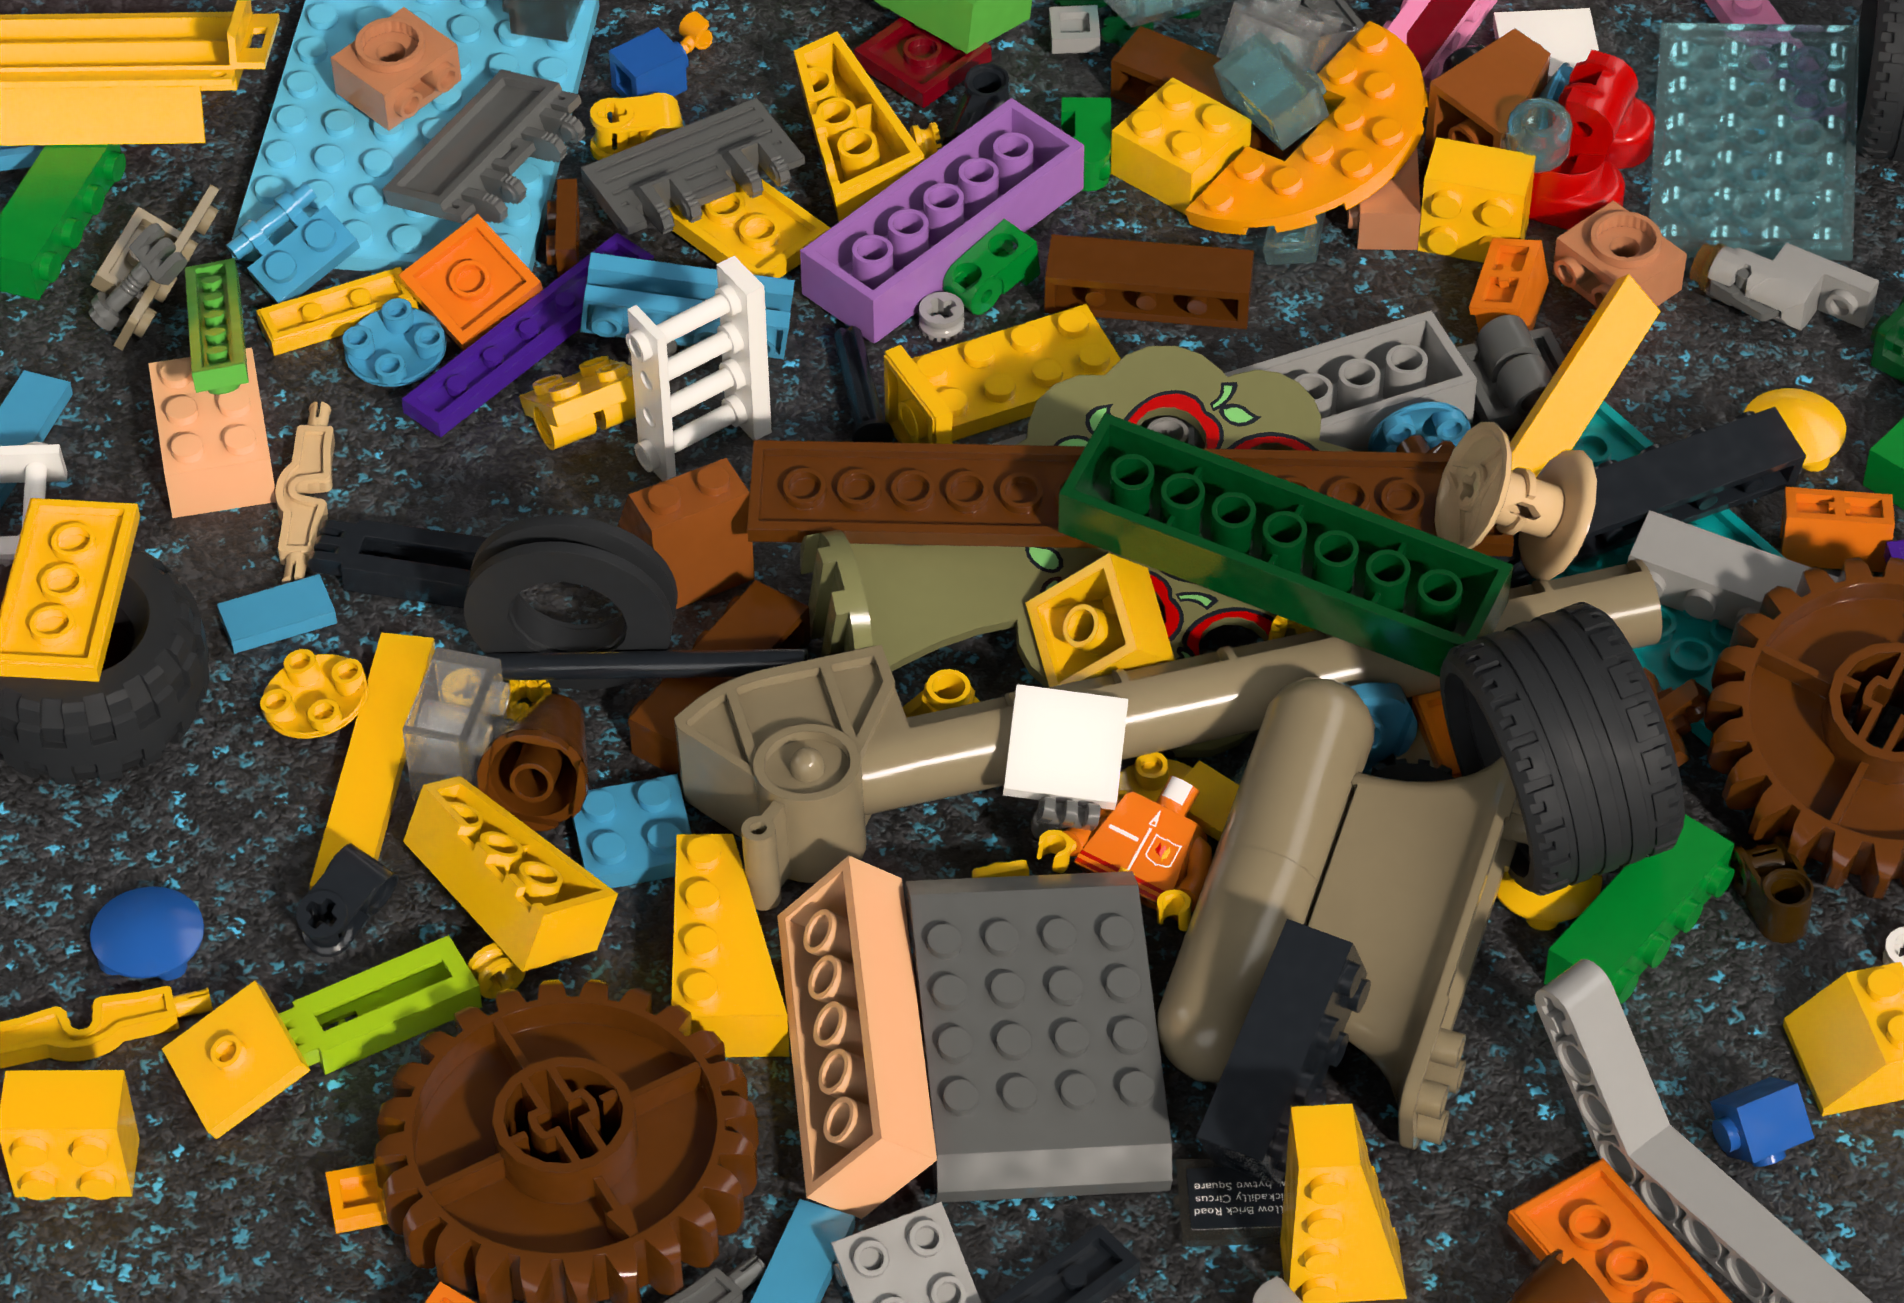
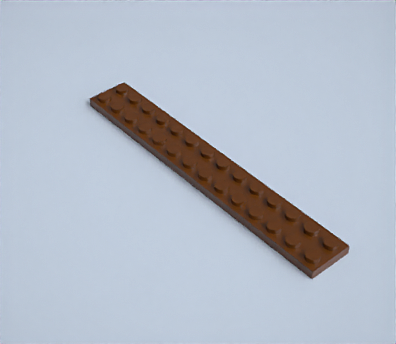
(1013, 490)

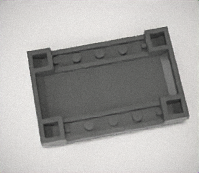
(1039, 1036)

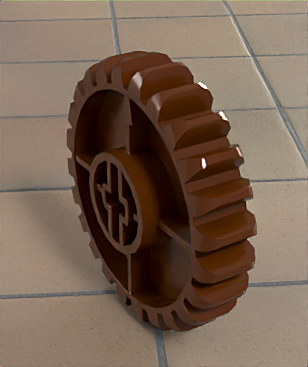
(1785, 726)
(630, 1136)

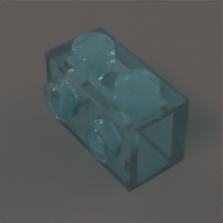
(1272, 89)

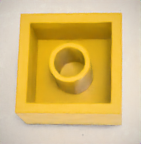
(1177, 144)
(1474, 197)
(68, 1133)

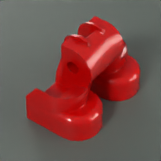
(1608, 134)

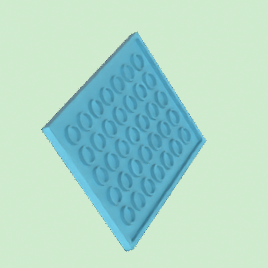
(351, 157)

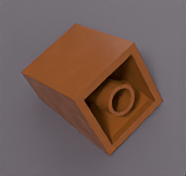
(1480, 93)
(696, 528)

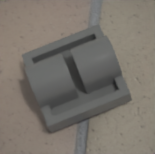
(1511, 369)

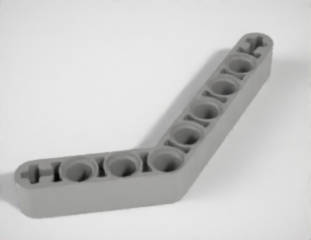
(1660, 1163)

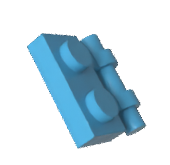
(300, 257)

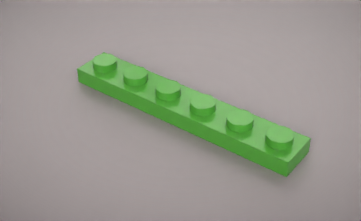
(216, 327)

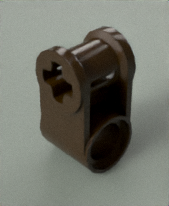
(1774, 889)

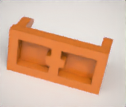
(1511, 282)
(1836, 525)

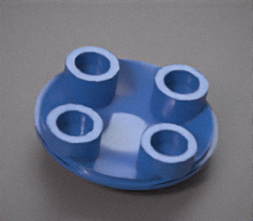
(147, 933)

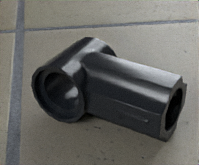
(984, 92)

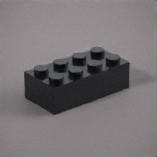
(1284, 1050)

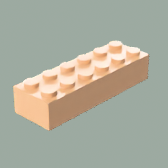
(855, 1038)

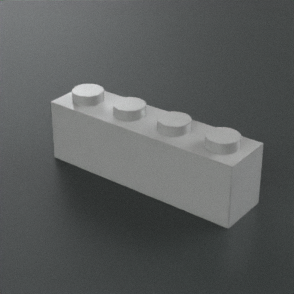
(1709, 572)

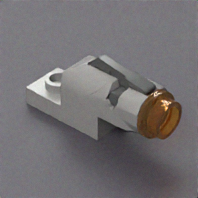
(1785, 288)

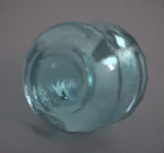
(1541, 130)

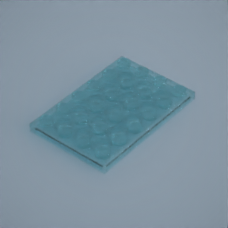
(1756, 137)

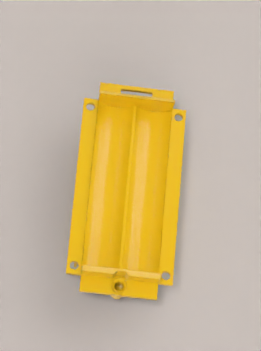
(121, 73)

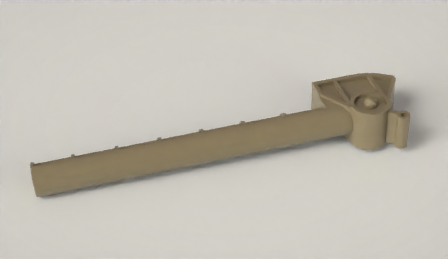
(823, 743)

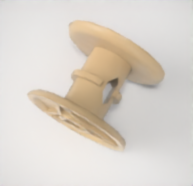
(1546, 510)

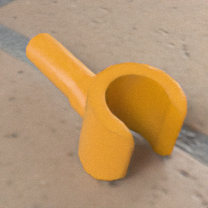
(695, 32)

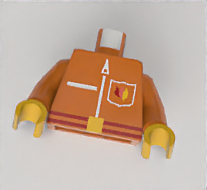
(1151, 840)

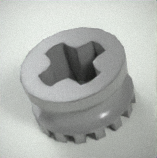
(936, 325)

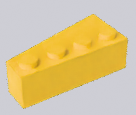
(853, 125)
(508, 876)
(721, 952)
(1334, 1219)

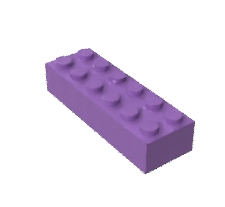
(905, 239)

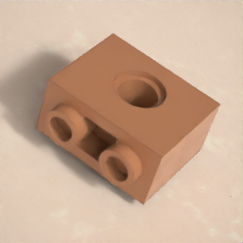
(395, 68)
(1615, 245)

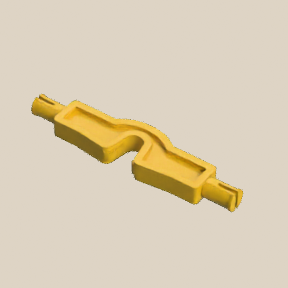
(113, 1022)

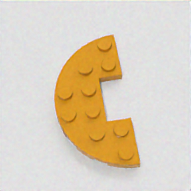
(1343, 160)

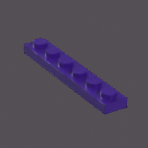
(508, 347)

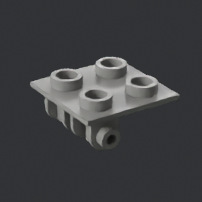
(905, 1261)

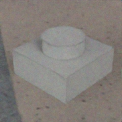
(1074, 29)

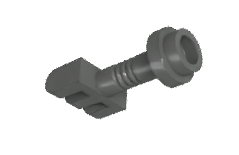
(155, 261)
(1060, 816)

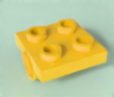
(576, 404)

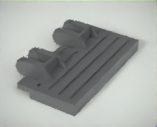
(478, 150)
(692, 168)

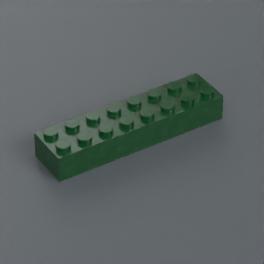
(1280, 546)

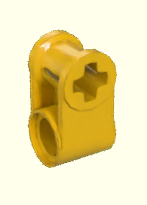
(633, 121)

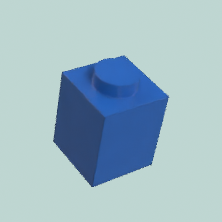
(649, 66)
(1761, 1121)

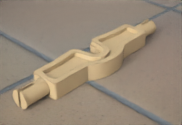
(306, 474)

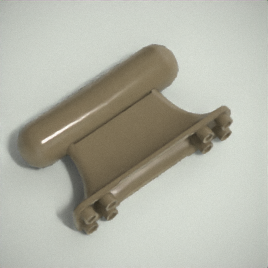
(1359, 857)

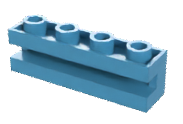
(665, 291)

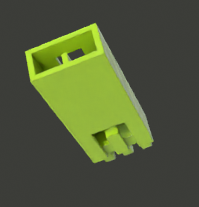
(389, 1002)

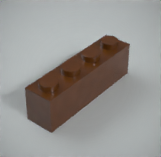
(1154, 58)
(1150, 281)
(751, 621)

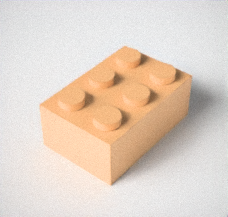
(210, 442)

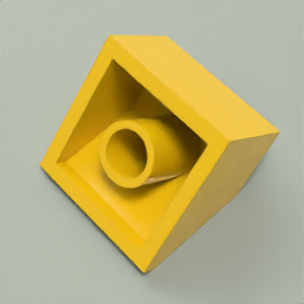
(1099, 622)
(1853, 1040)

